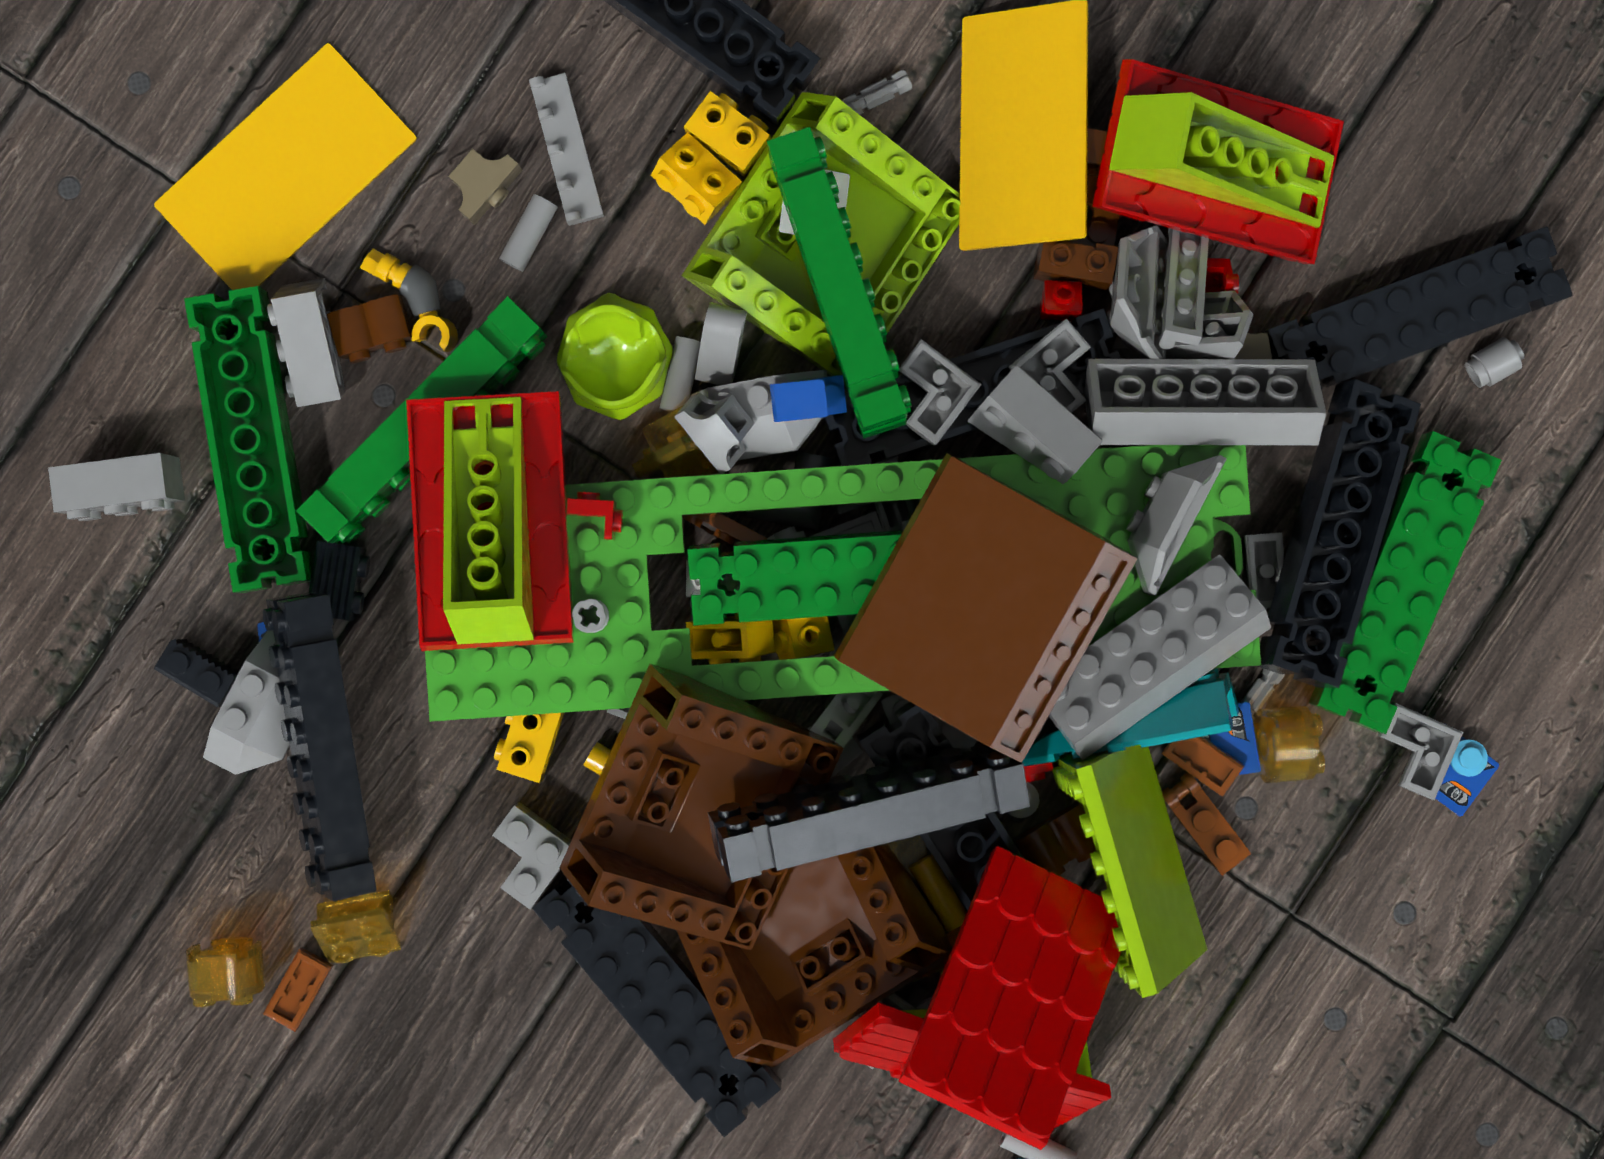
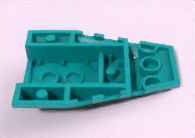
(1195, 712)

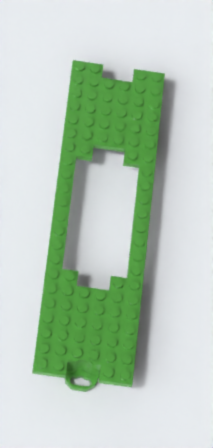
(609, 665)

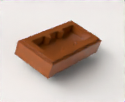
(1205, 762)
(298, 989)

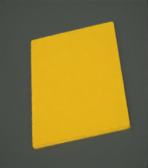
(1024, 126)
(285, 170)

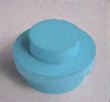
(1469, 758)

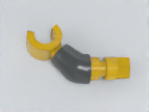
(419, 290)

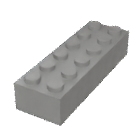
(1204, 401)
(1157, 655)

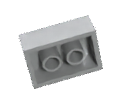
(116, 486)

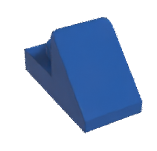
(808, 398)

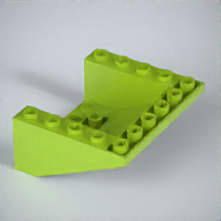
(895, 214)
(1139, 864)

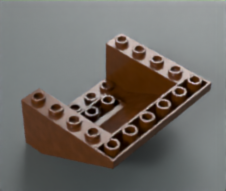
(985, 607)
(647, 826)
(827, 951)

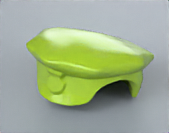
(614, 356)

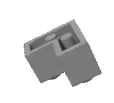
(541, 853)

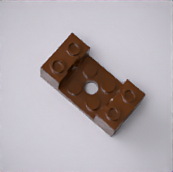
(1090, 258)

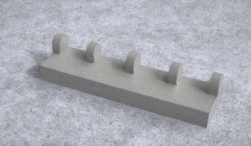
(566, 148)
(1184, 289)

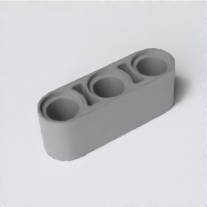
(720, 344)

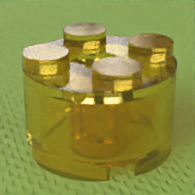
(1289, 744)
(225, 971)

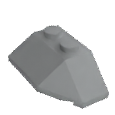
(1139, 292)
(1223, 334)
(755, 398)
(1168, 518)
(249, 721)

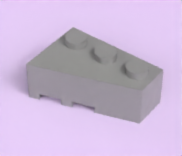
(306, 343)
(1035, 426)

